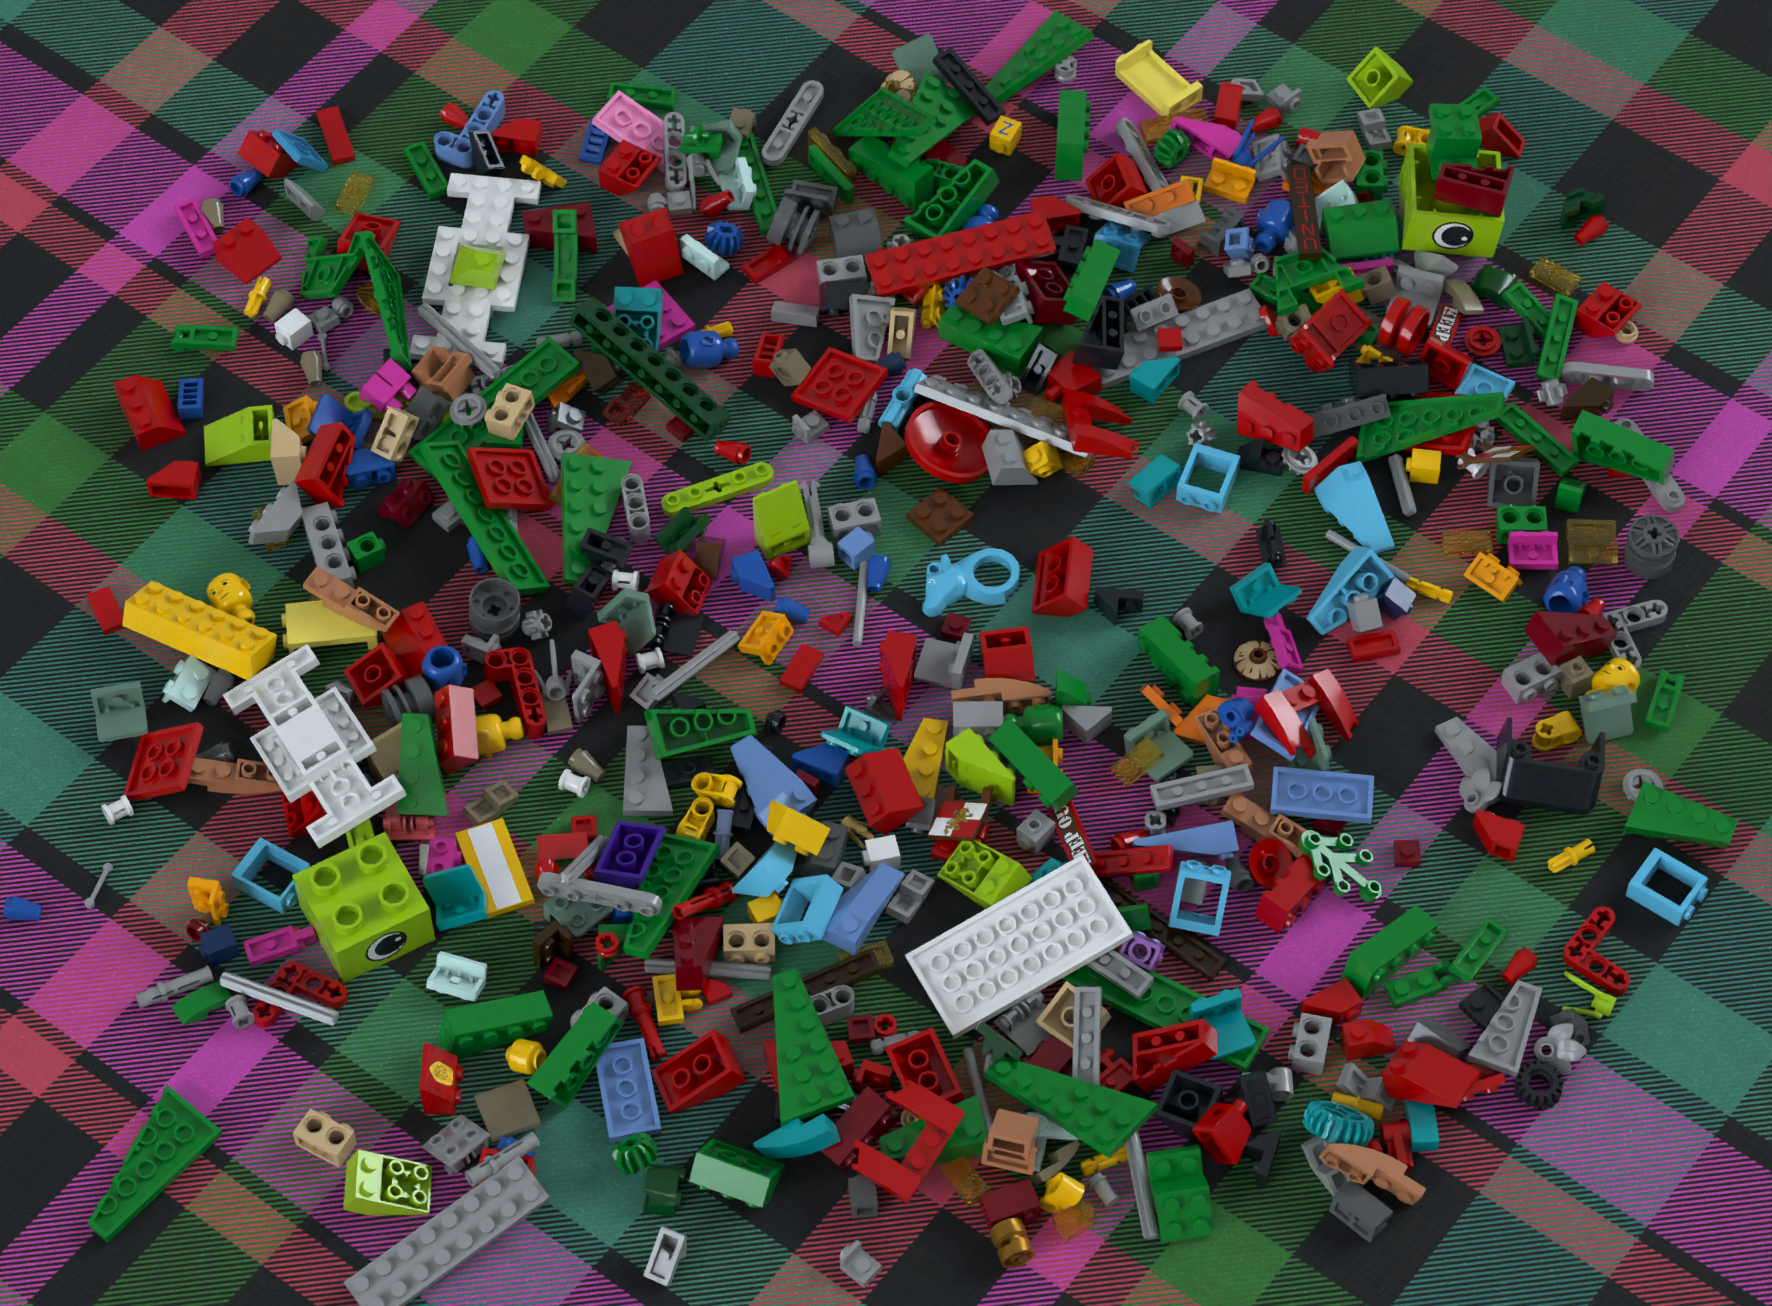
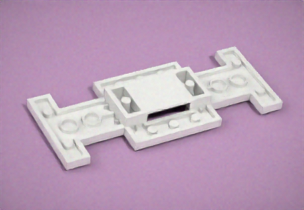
(483, 226)
(322, 741)

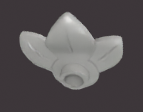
(1479, 790)
(1563, 1048)

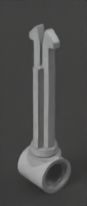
(820, 550)

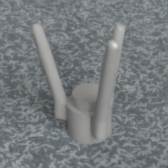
(696, 168)
(556, 687)

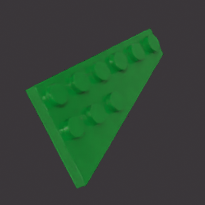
(1043, 50)
(1085, 1110)

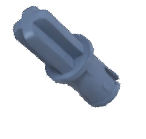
(723, 831)

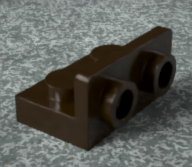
(551, 942)

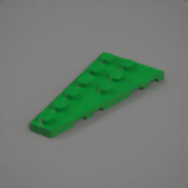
(948, 110)
(885, 116)
(390, 300)
(1425, 420)
(587, 500)
(673, 878)
(806, 1062)
(159, 1155)

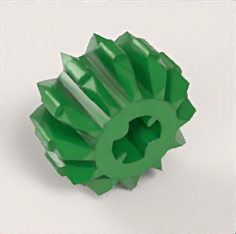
(1172, 148)
(635, 1153)

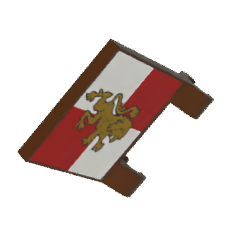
(1493, 454)
(960, 818)

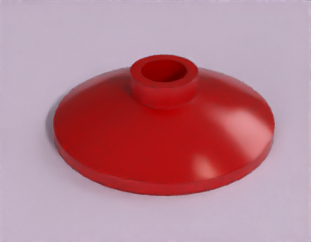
(1277, 858)

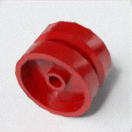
(1404, 326)

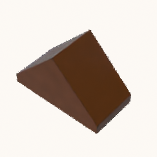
(890, 450)
(709, 555)

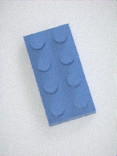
(1263, 732)
(1322, 794)
(627, 1090)

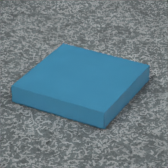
(300, 150)

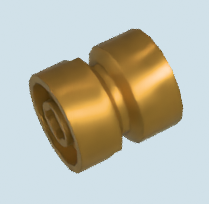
(1012, 1243)

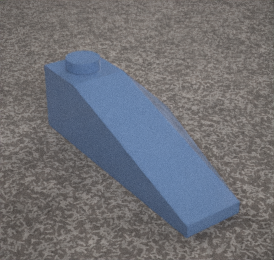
(769, 780)
(1206, 840)
(861, 908)

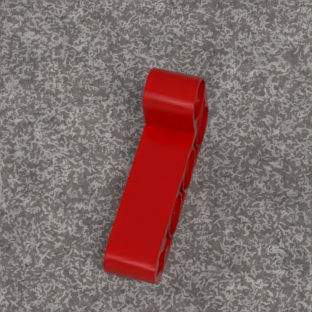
(509, 670)

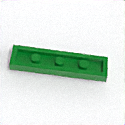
(1556, 338)
(1531, 433)

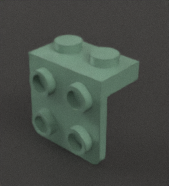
(918, 57)
(730, 146)
(634, 614)
(119, 711)
(1607, 713)
(1158, 730)
(1321, 758)
(576, 915)

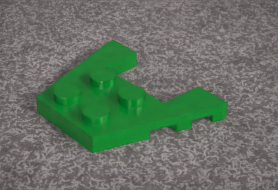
(329, 273)
(1296, 275)

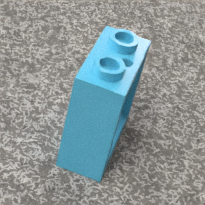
(1214, 460)
(252, 863)
(824, 896)
(1657, 903)
(1195, 921)

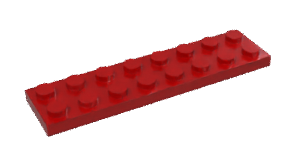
(960, 254)

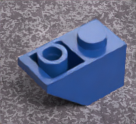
(369, 469)

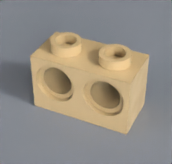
(509, 411)
(395, 434)
(749, 937)
(321, 1142)

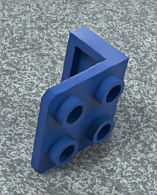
(330, 411)

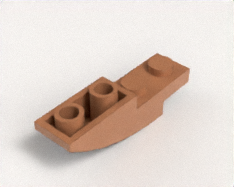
(350, 603)
(1013, 693)
(234, 778)
(1260, 824)
(1365, 1164)

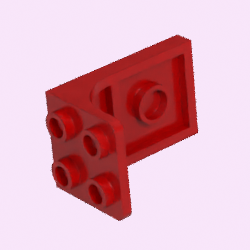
(1329, 332)

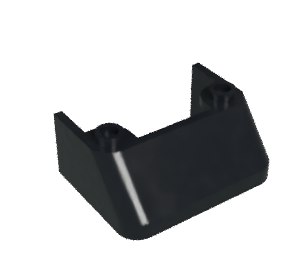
(1548, 783)

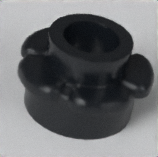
(775, 721)

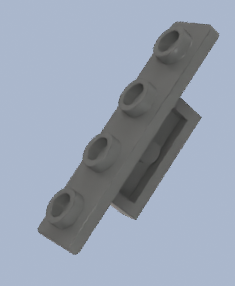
(1349, 414)

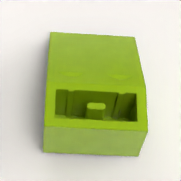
(240, 437)
(780, 520)
(976, 766)
(983, 873)
(386, 1185)

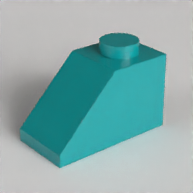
(1154, 377)

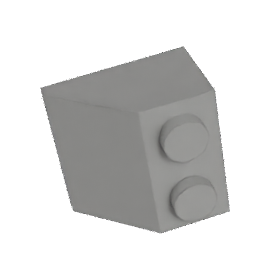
(1005, 458)

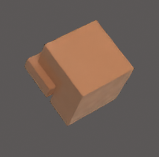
(1336, 156)
(444, 372)
(1012, 1142)

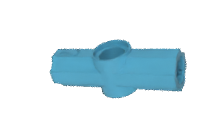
(902, 400)

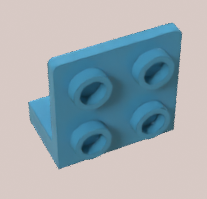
(1125, 240)

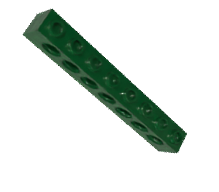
(649, 368)

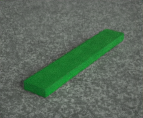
(763, 204)
(1265, 288)

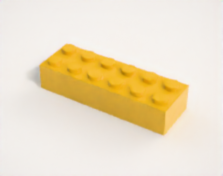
(199, 630)

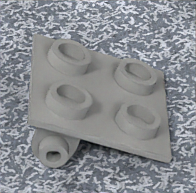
(1020, 1024)
(457, 1142)

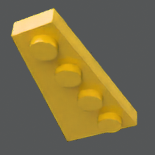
(926, 755)

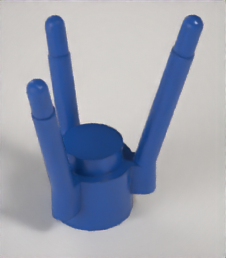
(1242, 156)

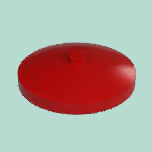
(947, 442)

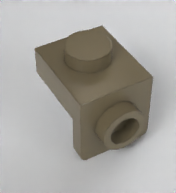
(744, 121)

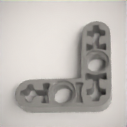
(1624, 626)

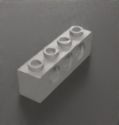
(327, 544)

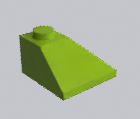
(1379, 79)
(477, 267)

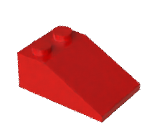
(383, 228)
(651, 247)
(610, 647)
(898, 668)
(699, 1073)
(1428, 1076)

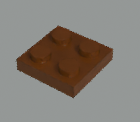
(987, 296)
(940, 516)

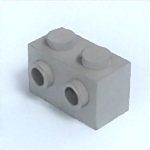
(980, 716)

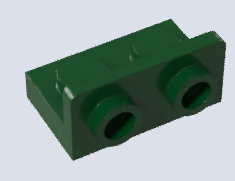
(1518, 344)

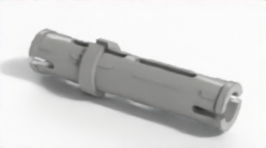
(163, 991)
(492, 1164)

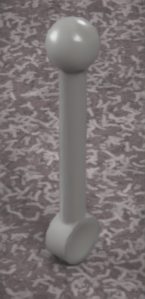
(322, 338)
(89, 902)

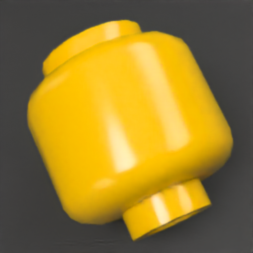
(525, 1056)

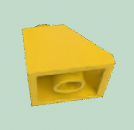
(796, 828)

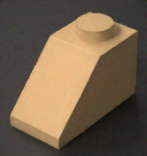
(901, 331)

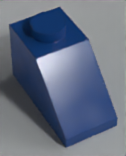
(752, 575)
(823, 763)

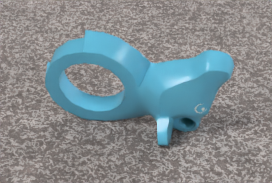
(951, 582)

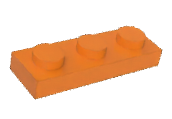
(1162, 199)

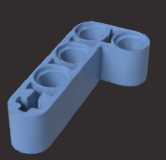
(457, 148)

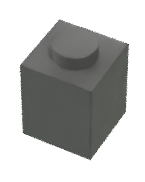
(862, 1197)

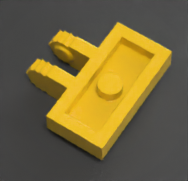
(540, 172)
(669, 1002)

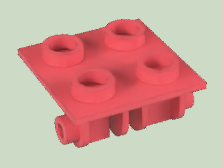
(407, 827)

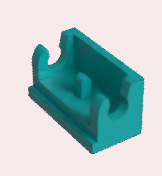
(1156, 480)

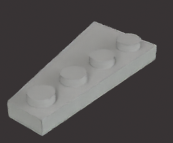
(1467, 748)
(644, 777)
(1507, 1034)

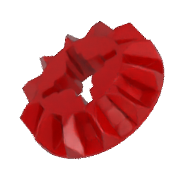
(1489, 335)

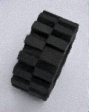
(1533, 1097)

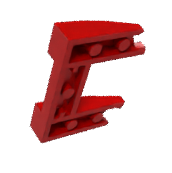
(1080, 410)
(1281, 709)
(905, 1178)

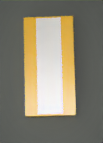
(496, 865)

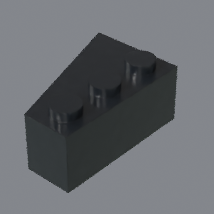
(1104, 336)
(1389, 378)

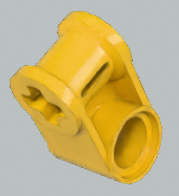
(1414, 135)
(1555, 732)
(716, 787)
(697, 825)
(1061, 1193)

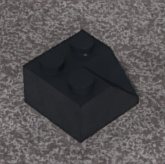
(1186, 1102)

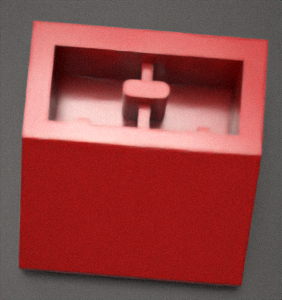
(266, 154)
(626, 168)
(1605, 312)
(680, 582)
(1007, 654)
(302, 813)

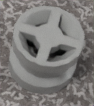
(1066, 70)

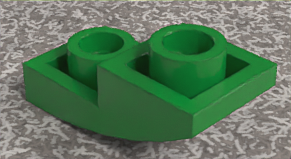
(198, 1003)

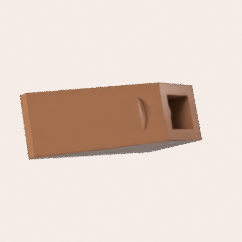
(1217, 741)

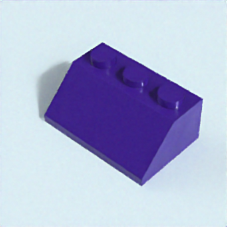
(628, 854)

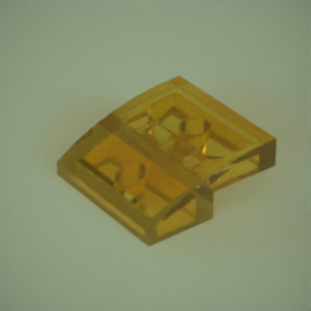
(1591, 541)

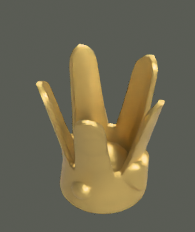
(857, 827)

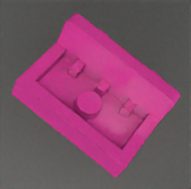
(1532, 550)
(442, 855)

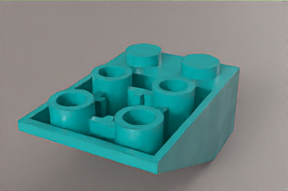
(641, 311)

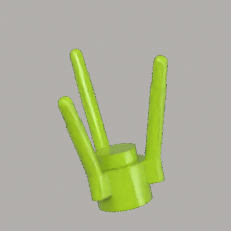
(1602, 1001)

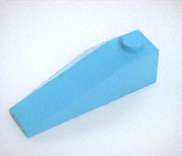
(1354, 503)
(1357, 574)
(769, 871)

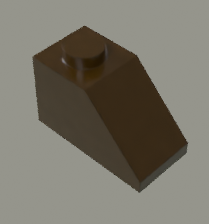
(600, 371)
(1591, 397)

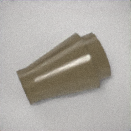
(214, 214)
(278, 305)
(312, 366)
(586, 765)

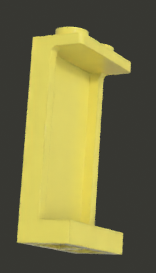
(1156, 81)
(320, 626)

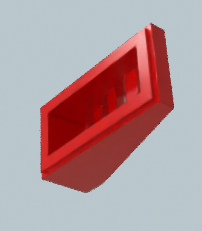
(765, 354)

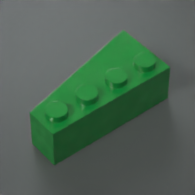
(1072, 134)
(908, 185)
(954, 203)
(1091, 279)
(1007, 345)
(1620, 449)
(1178, 661)
(691, 729)
(1033, 765)
(420, 769)
(1678, 819)
(1389, 951)
(493, 1023)
(576, 1055)
(965, 1141)

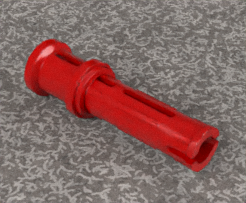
(712, 898)
(642, 1012)

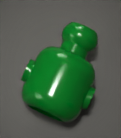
(1040, 723)

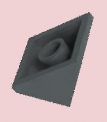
(1440, 1037)

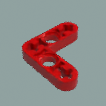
(1588, 956)
(299, 984)

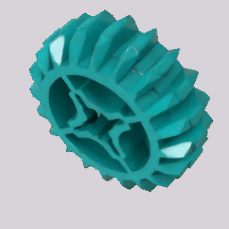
(1338, 1123)

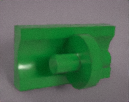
(702, 142)

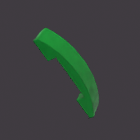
(565, 256)

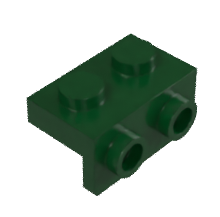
(682, 531)

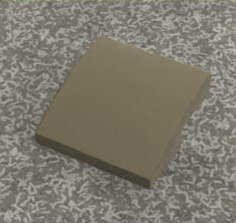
(507, 1110)

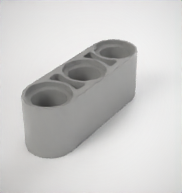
(635, 508)
(832, 1008)

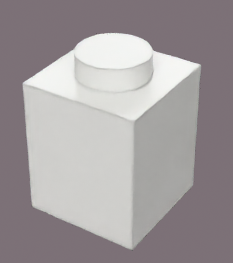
(293, 329)
(881, 850)

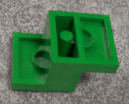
(1453, 136)
(1180, 1193)

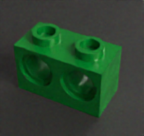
(1372, 174)
(1519, 518)

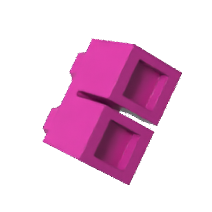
(386, 386)

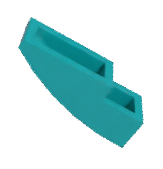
(1422, 1126)
(799, 1138)

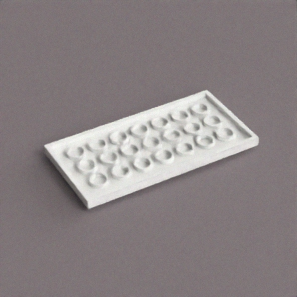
(1019, 946)

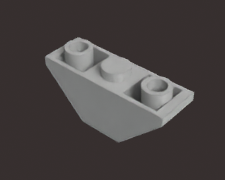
(278, 519)

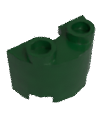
(1580, 205)
(1492, 283)
(662, 1189)

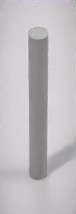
(1349, 545)
(860, 605)
(978, 1087)

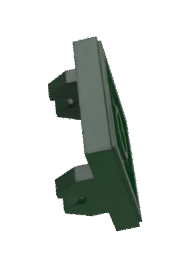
(997, 1042)

